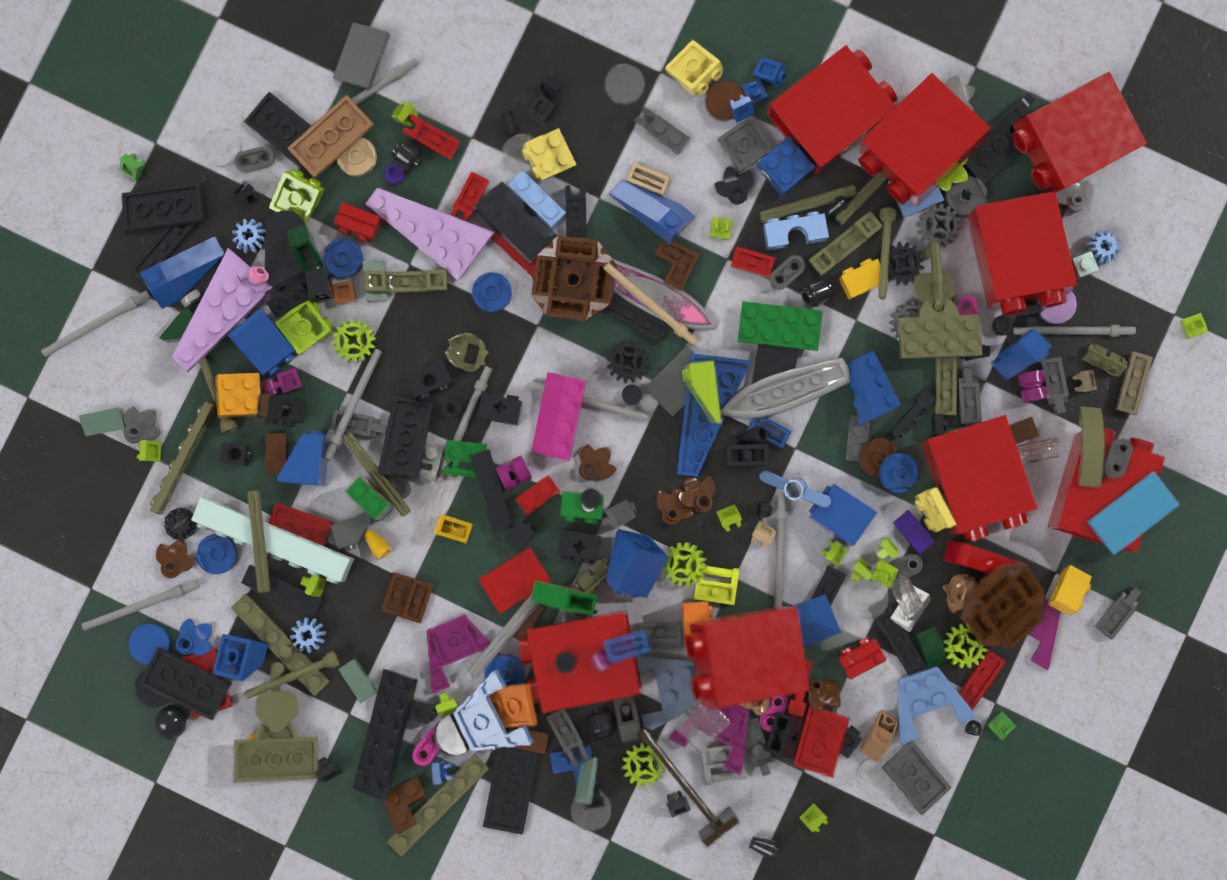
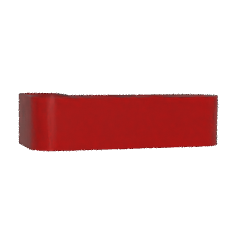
(974, 557)

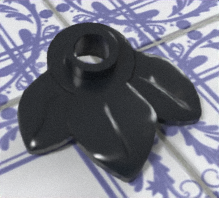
(733, 183)

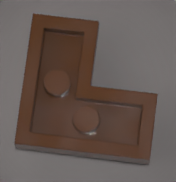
(682, 262)
(399, 802)

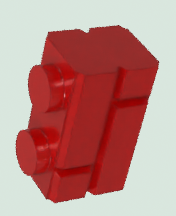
(358, 222)
(538, 495)
(861, 658)

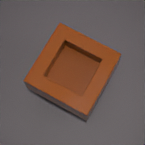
(344, 292)

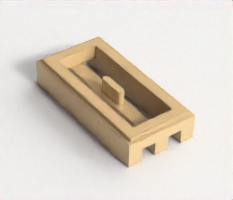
(651, 172)

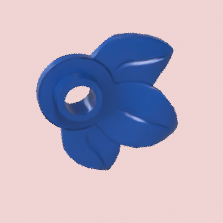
(197, 638)

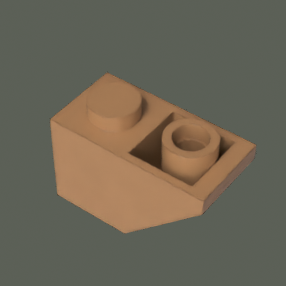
(879, 736)

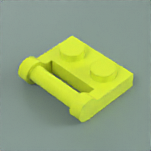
(717, 591)

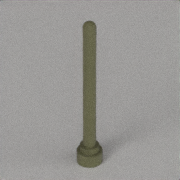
(887, 217)
(227, 424)
(330, 660)

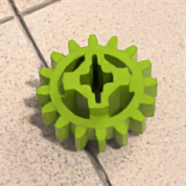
(348, 347)
(678, 557)
(962, 637)
(638, 772)

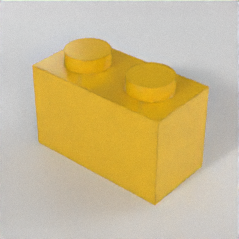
(861, 279)
(1070, 590)

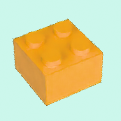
(237, 394)

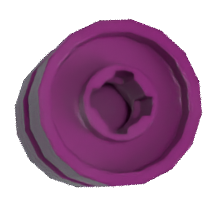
(1033, 386)
(520, 469)

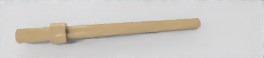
(679, 329)

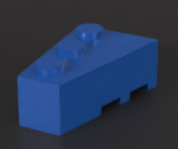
(1021, 353)
(871, 388)

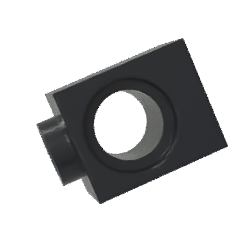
(227, 454)
(520, 534)
(431, 711)
(847, 750)

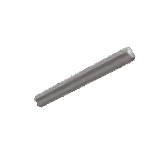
(502, 637)

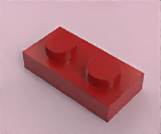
(752, 262)

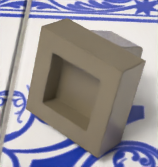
(1088, 381)

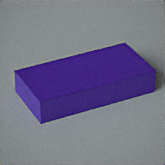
(913, 532)

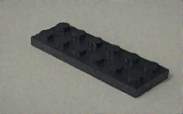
(385, 734)

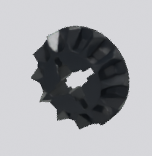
(179, 533)

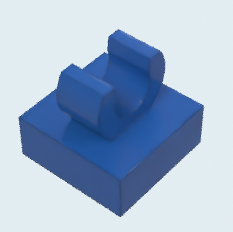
(755, 91)
(742, 108)
(439, 771)

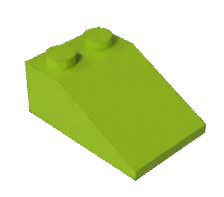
(703, 386)

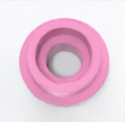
(258, 275)

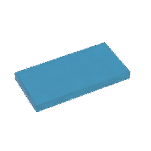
(1133, 513)

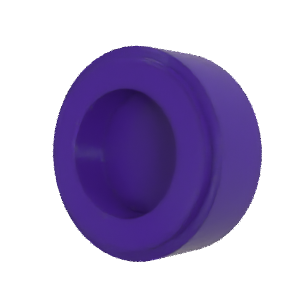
(394, 174)

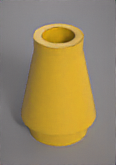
(377, 545)

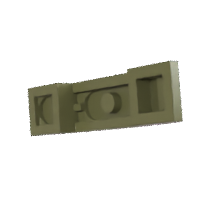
(845, 243)
(405, 281)
(1091, 447)

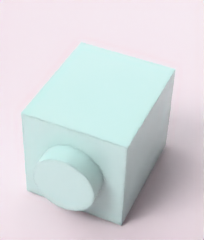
(1084, 265)

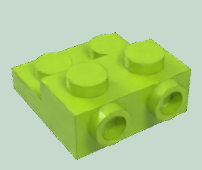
(297, 194)
(305, 326)

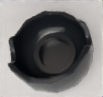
(170, 722)

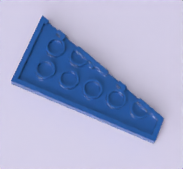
(697, 429)

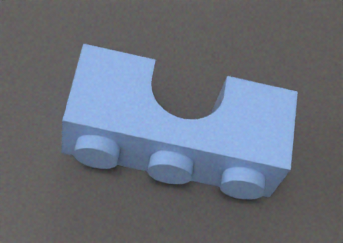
(537, 200)
(812, 226)

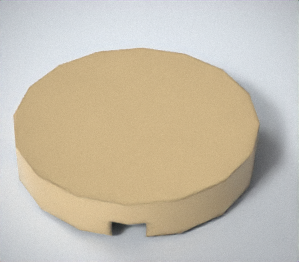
(358, 159)

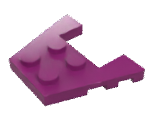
(1045, 633)
(450, 643)
(733, 735)

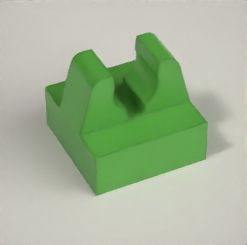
(131, 167)
(1001, 725)

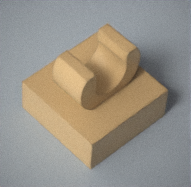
(763, 533)

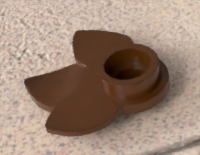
(598, 461)
(698, 490)
(671, 503)
(176, 556)
(823, 694)

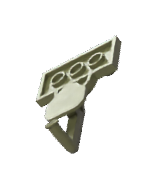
(935, 332)
(278, 754)

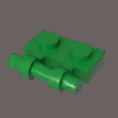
(460, 452)

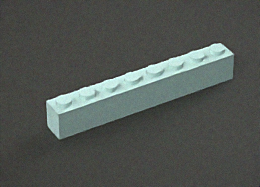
(278, 541)

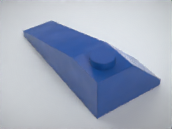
(658, 213)
(177, 275)

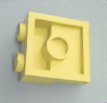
(695, 68)
(548, 155)
(934, 509)

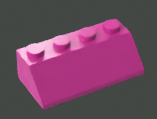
(559, 416)

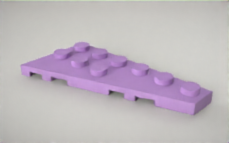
(439, 235)
(222, 308)

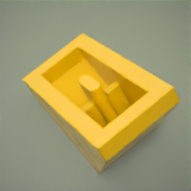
(453, 528)

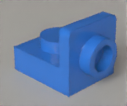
(771, 72)

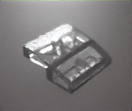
(701, 725)

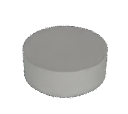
(191, 298)

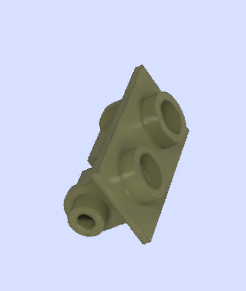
(1097, 357)
(588, 582)

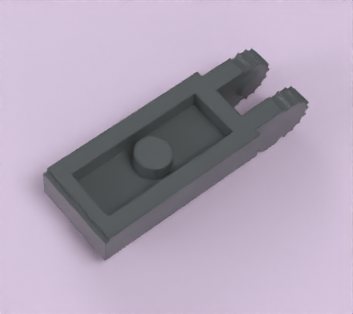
(663, 131)
(567, 734)

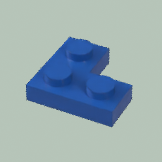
(562, 762)

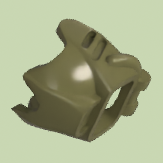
(458, 348)

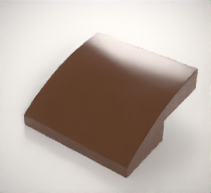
(406, 597)

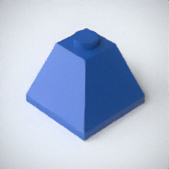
(816, 620)
(238, 657)

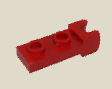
(432, 137)
(796, 705)

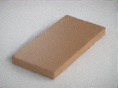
(331, 136)

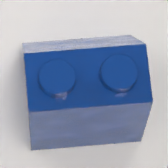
(263, 343)
(307, 461)
(845, 516)
(634, 564)

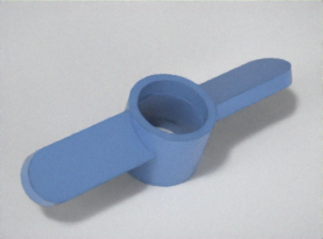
(807, 494)

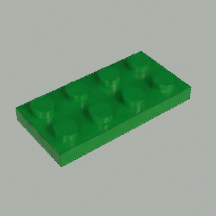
(779, 326)

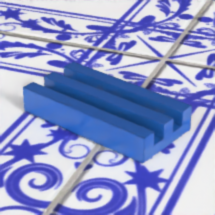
(784, 438)
(630, 645)

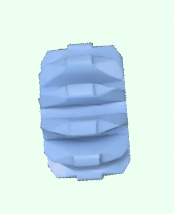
(247, 229)
(1105, 240)
(311, 642)

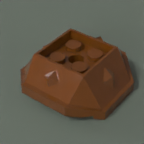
(556, 268)
(1004, 606)

